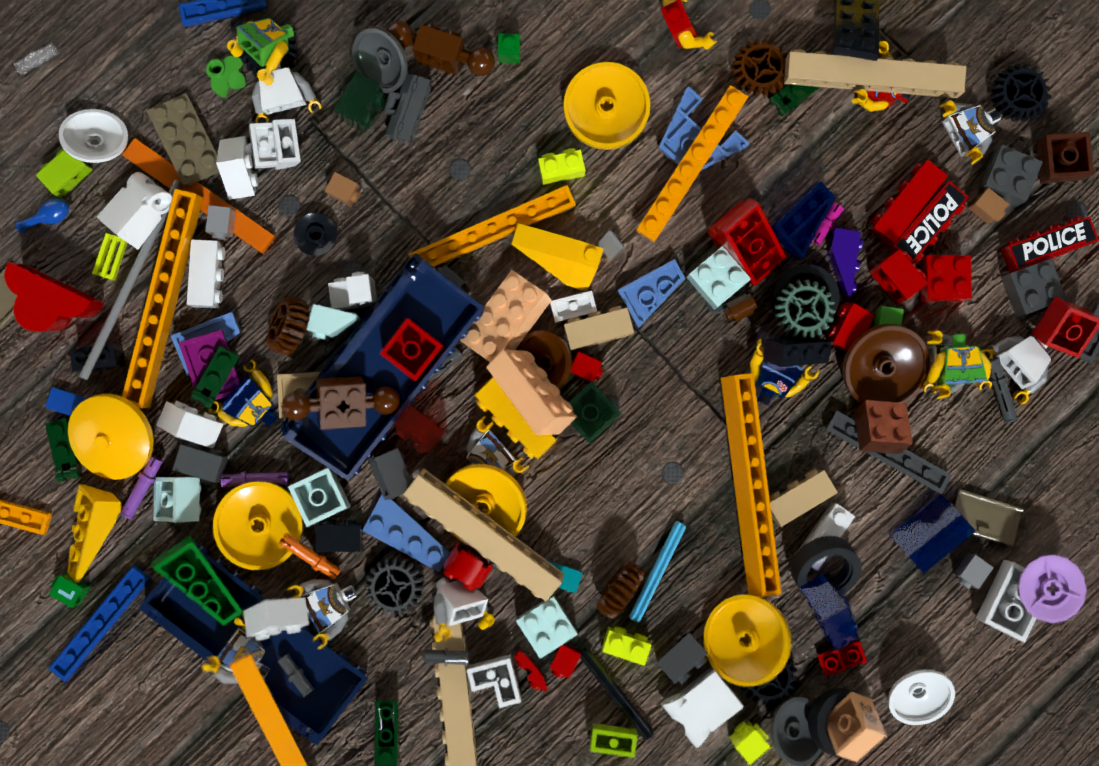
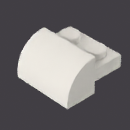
(275, 144)

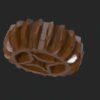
(753, 63)
(287, 325)
(620, 589)

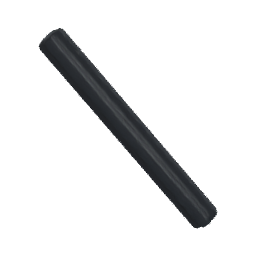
(616, 694)

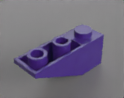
(843, 254)

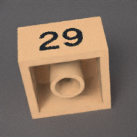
(854, 726)

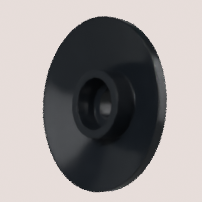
(307, 227)

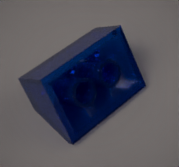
(932, 533)

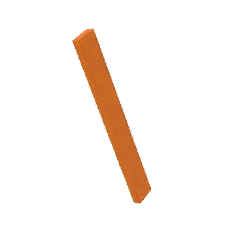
(166, 174)

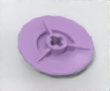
(1055, 604)

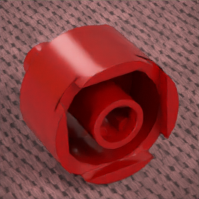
(467, 566)

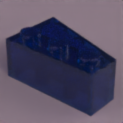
(801, 220)
(831, 612)

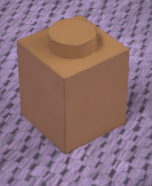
(343, 189)
(989, 206)

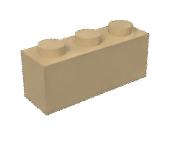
(598, 328)
(801, 496)

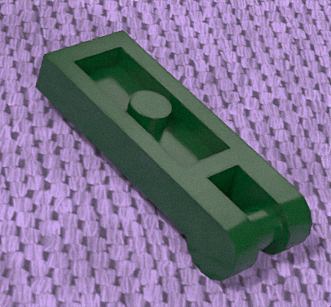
(794, 94)
(215, 376)
(62, 451)

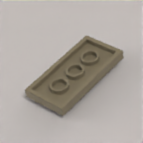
(184, 139)

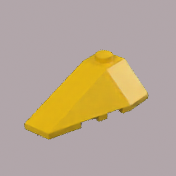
(564, 257)
(95, 519)

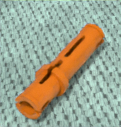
(317, 560)

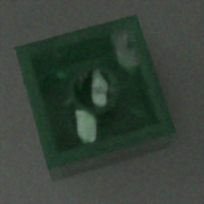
(360, 102)
(593, 412)

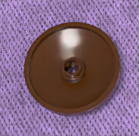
(886, 364)

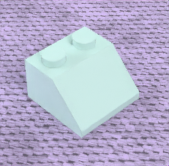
(330, 323)
(177, 499)

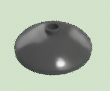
(380, 58)
(791, 732)

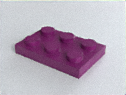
(198, 355)

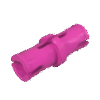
(828, 223)

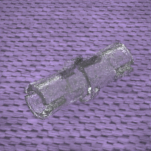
(36, 59)

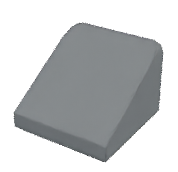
(611, 245)

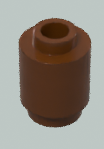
(740, 307)

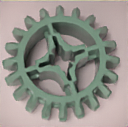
(817, 295)

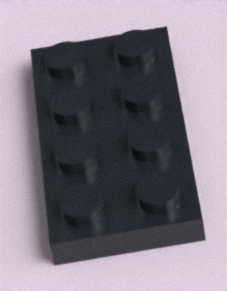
(856, 28)

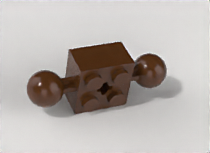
(442, 49)
(328, 405)

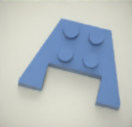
(683, 132)

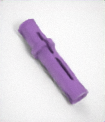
(145, 479)
(236, 480)

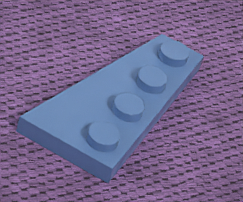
(401, 531)

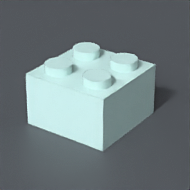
(718, 277)
(319, 496)
(546, 626)

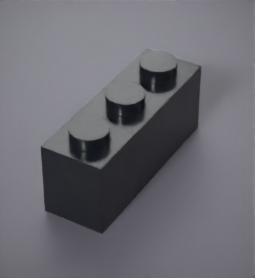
(797, 351)

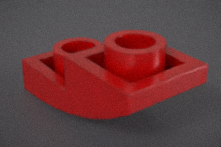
(837, 661)
(535, 676)

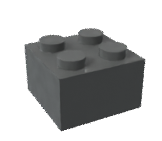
(1010, 175)
(1033, 287)

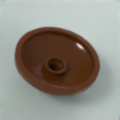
(546, 347)

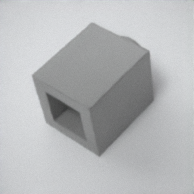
(220, 222)
(972, 571)

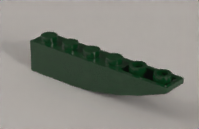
(387, 733)

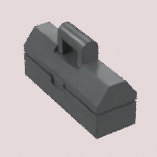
(410, 108)

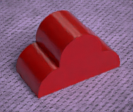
(748, 240)
(45, 302)

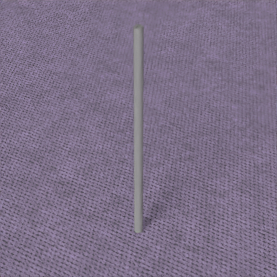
(122, 297)

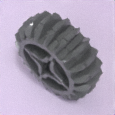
(376, 592)

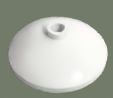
(93, 135)
(921, 697)

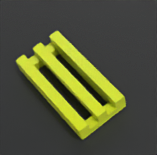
(102, 254)

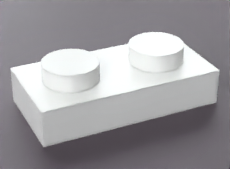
(573, 306)

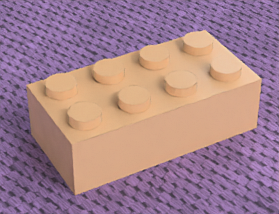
(506, 317)
(531, 392)

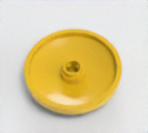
(606, 105)
(110, 436)
(492, 493)
(253, 522)
(747, 640)

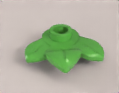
(228, 77)

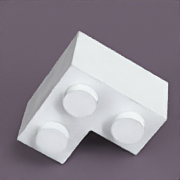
(235, 167)
(352, 292)
(187, 424)
(275, 616)
(497, 673)

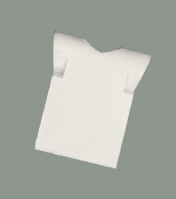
(136, 209)
(703, 706)

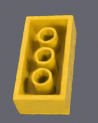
(505, 413)

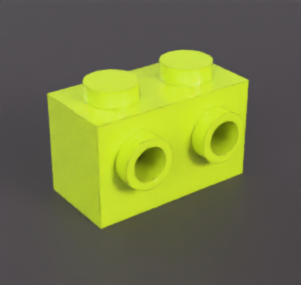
(561, 166)
(626, 646)
(749, 741)

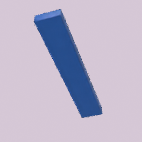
(100, 623)

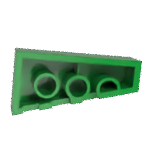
(194, 575)

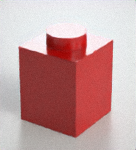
(586, 367)
(564, 661)

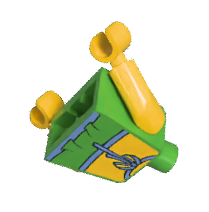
(264, 43)
(959, 366)

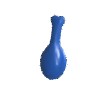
(50, 212)

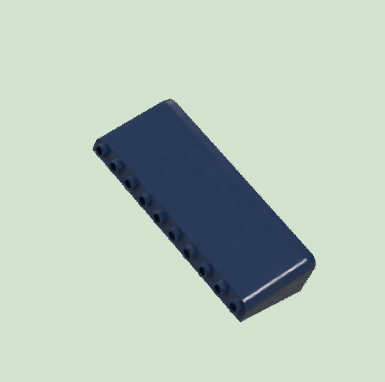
(416, 294)
(328, 672)

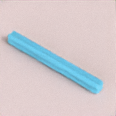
(657, 571)

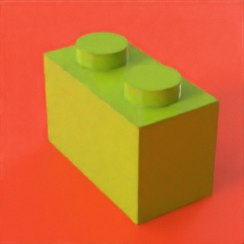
(63, 173)
(613, 740)

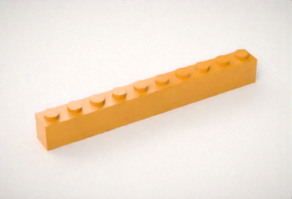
(162, 298)
(751, 485)

